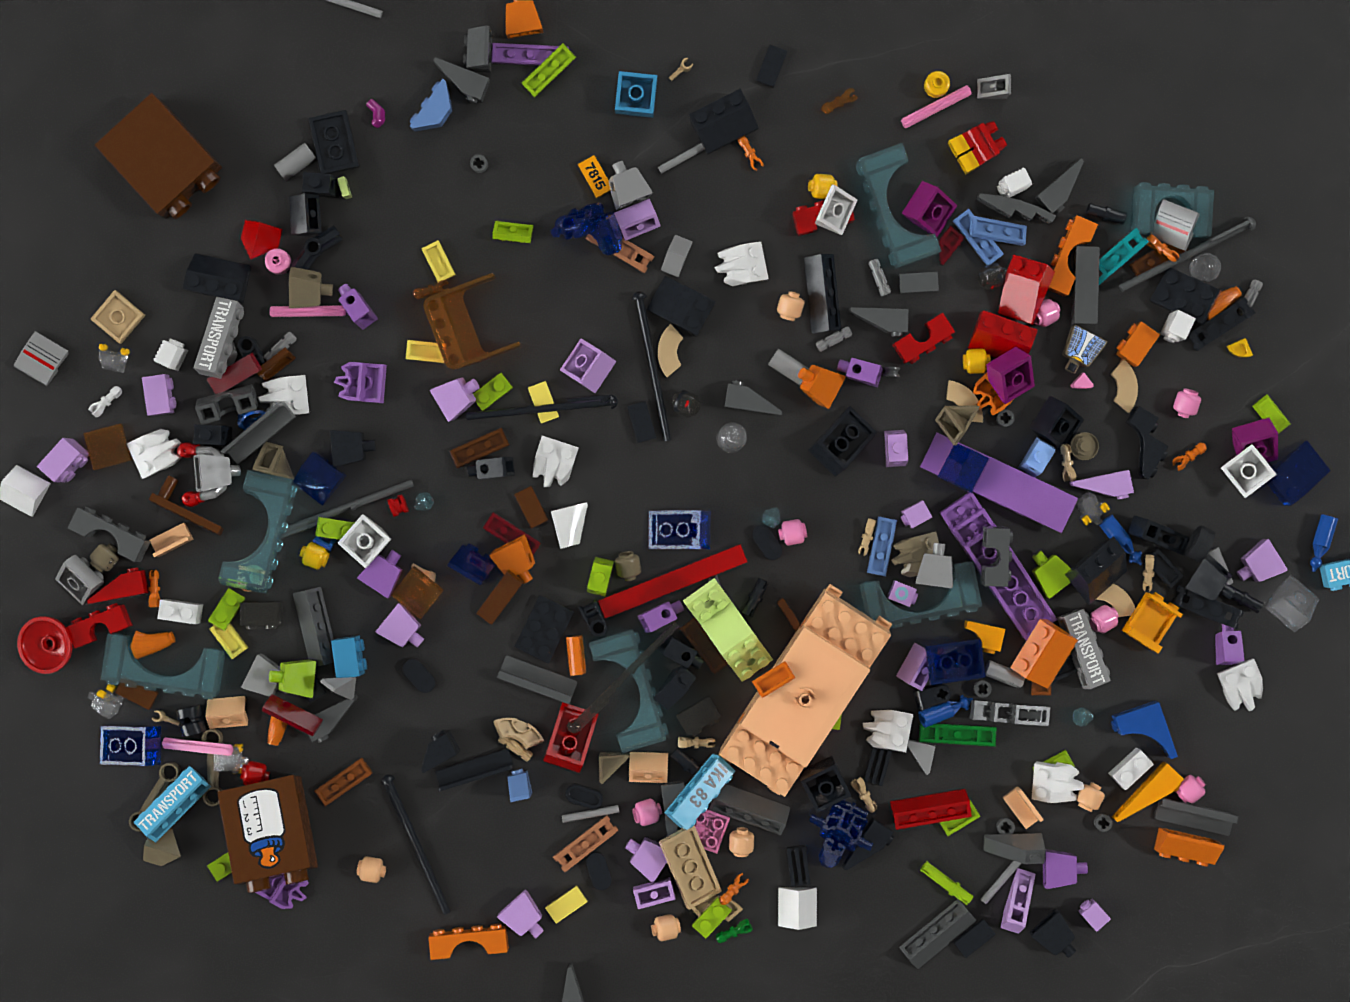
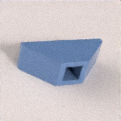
(434, 109)

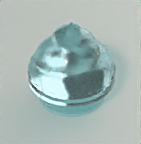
(423, 501)
(771, 517)
(1082, 717)

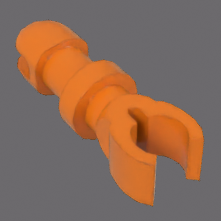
(749, 152)
(1163, 248)
(1200, 448)
(154, 598)
(732, 890)

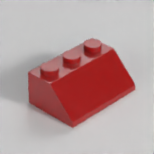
(1000, 335)

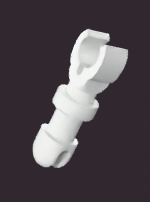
(98, 407)

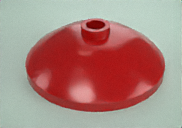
(35, 645)

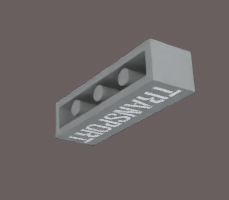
(219, 337)
(1086, 653)

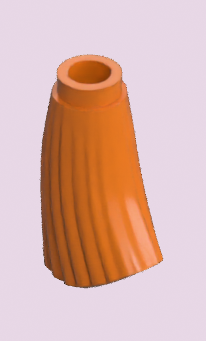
(1224, 301)
(147, 644)
(276, 731)

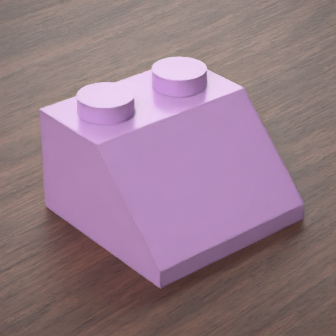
(588, 365)

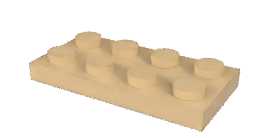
(690, 866)

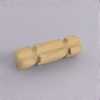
(517, 748)

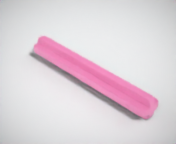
(936, 106)
(285, 311)
(197, 746)

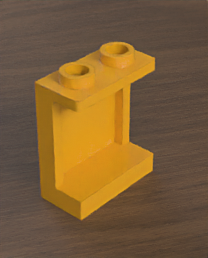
(1151, 621)

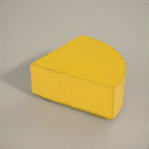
(1240, 348)

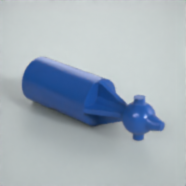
(1113, 529)
(1322, 539)
(942, 711)

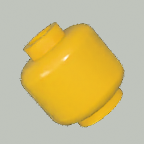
(937, 84)
(820, 185)
(975, 361)
(314, 556)

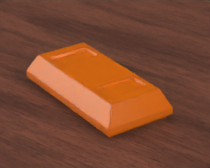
(773, 679)

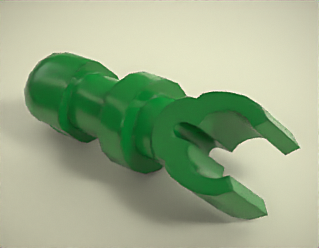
(733, 931)

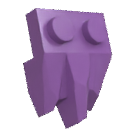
(363, 382)
(282, 894)

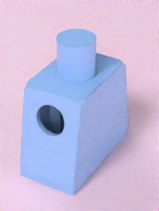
(1037, 457)

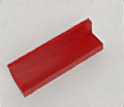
(931, 809)

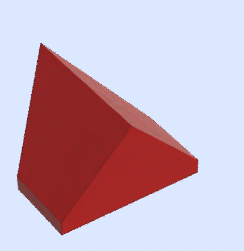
(260, 238)

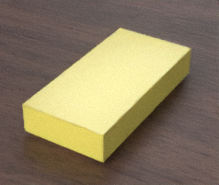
(438, 261)
(423, 351)
(541, 396)
(229, 640)
(566, 904)

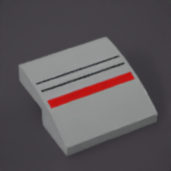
(1175, 224)
(41, 358)

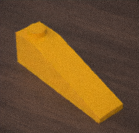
(1158, 785)

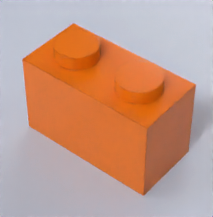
(1137, 343)

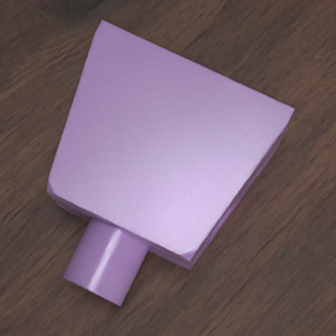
(455, 397)
(896, 448)
(1261, 562)
(401, 627)
(647, 857)
(522, 915)

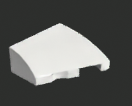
(569, 524)

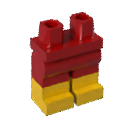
(980, 140)

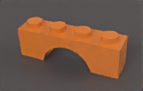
(1079, 232)
(493, 939)

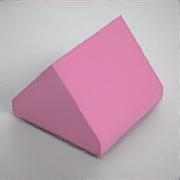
(1082, 382)

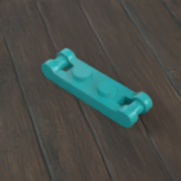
(1120, 254)

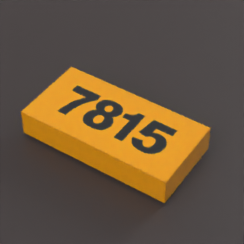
(595, 176)

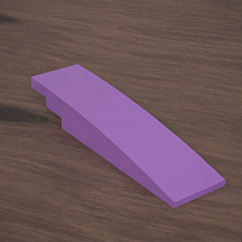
(1010, 488)
(1021, 597)

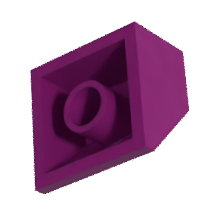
(929, 208)
(1011, 374)
(1260, 434)

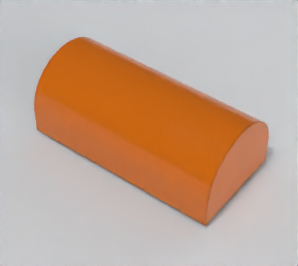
(576, 655)

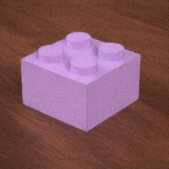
(64, 460)

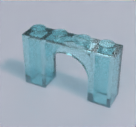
(1147, 198)

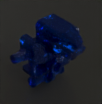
(591, 221)
(842, 831)

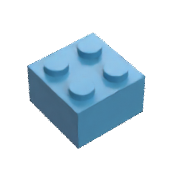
(636, 94)
(348, 656)

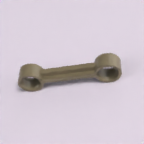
(212, 776)
(158, 789)

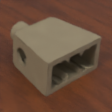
(306, 288)

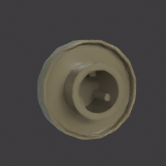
(1084, 446)

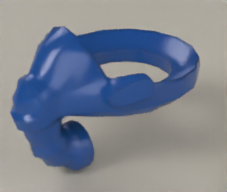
(245, 422)

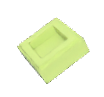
(344, 187)

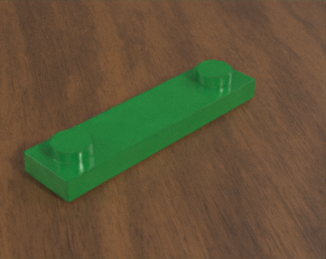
(958, 734)

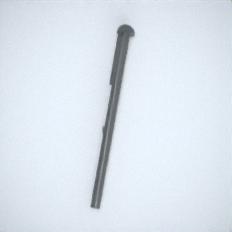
(1249, 224)
(311, 522)

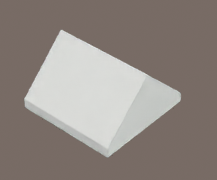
(836, 210)
(1248, 470)
(23, 490)
(364, 540)
(797, 907)

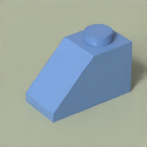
(519, 785)

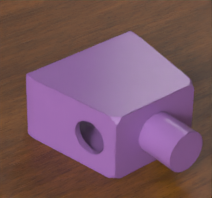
(356, 307)
(869, 374)
(382, 574)
(653, 620)
(1226, 652)
(1061, 869)

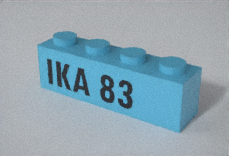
(700, 792)

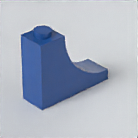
(1146, 720)

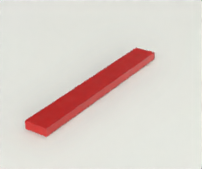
(672, 581)

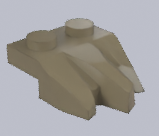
(912, 552)

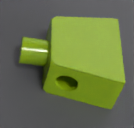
(1050, 573)
(600, 576)
(295, 677)

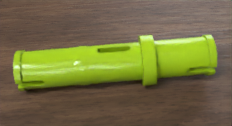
(948, 884)

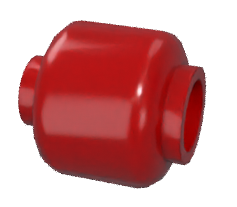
(254, 772)

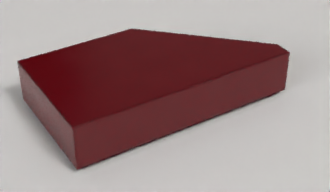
(948, 243)

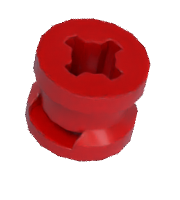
(398, 505)

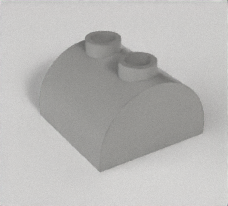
(79, 578)

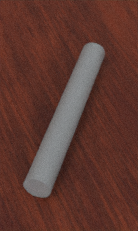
(358, 7)
(681, 158)
(590, 813)
(1000, 881)

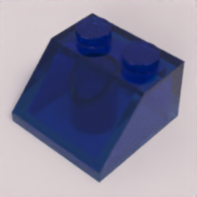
(963, 468)
(318, 478)

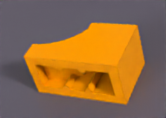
(990, 636)

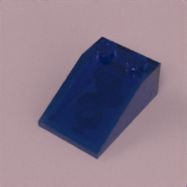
(1297, 474)
(679, 529)
(472, 564)
(955, 661)
(130, 745)

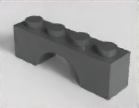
(129, 544)

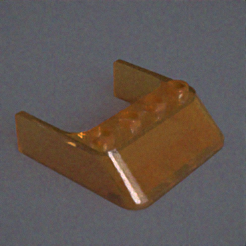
(455, 329)

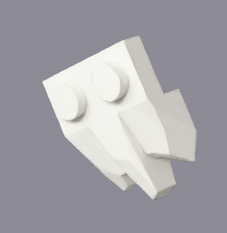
(743, 264)
(289, 390)
(154, 452)
(554, 461)
(1242, 684)
(889, 730)
(1055, 782)

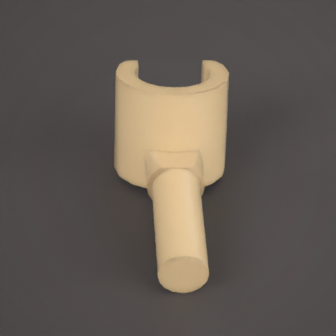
(682, 68)
(430, 574)
(163, 717)

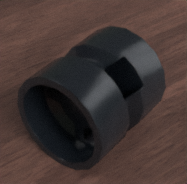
(191, 727)

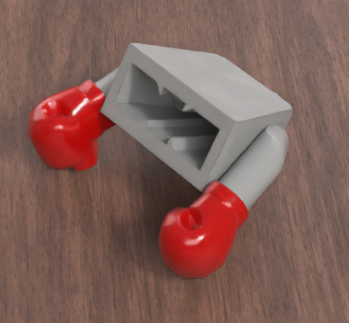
(211, 472)

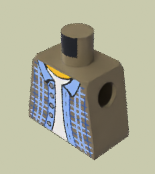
(1081, 348)

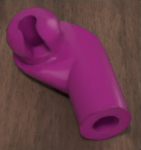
(378, 113)

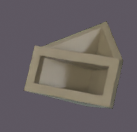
(956, 420)
(273, 461)
(609, 763)
(162, 851)

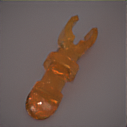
(839, 101)
(430, 290)

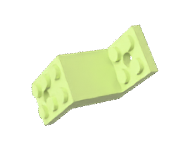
(728, 630)

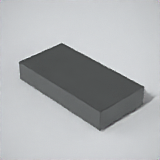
(918, 282)

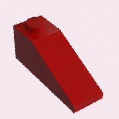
(125, 585)

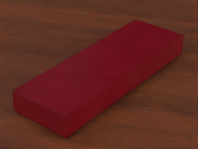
(235, 373)
(507, 532)
(292, 715)

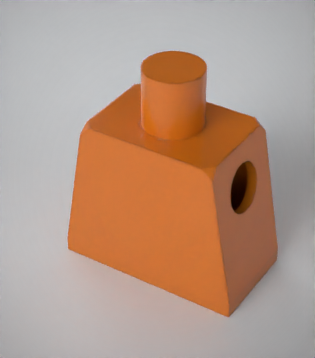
(522, 19)
(820, 384)
(515, 557)

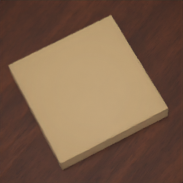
(117, 317)

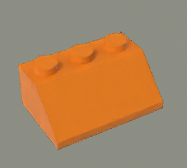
(1044, 653)
(1187, 847)

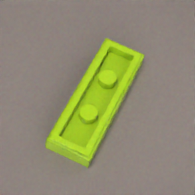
(548, 70)

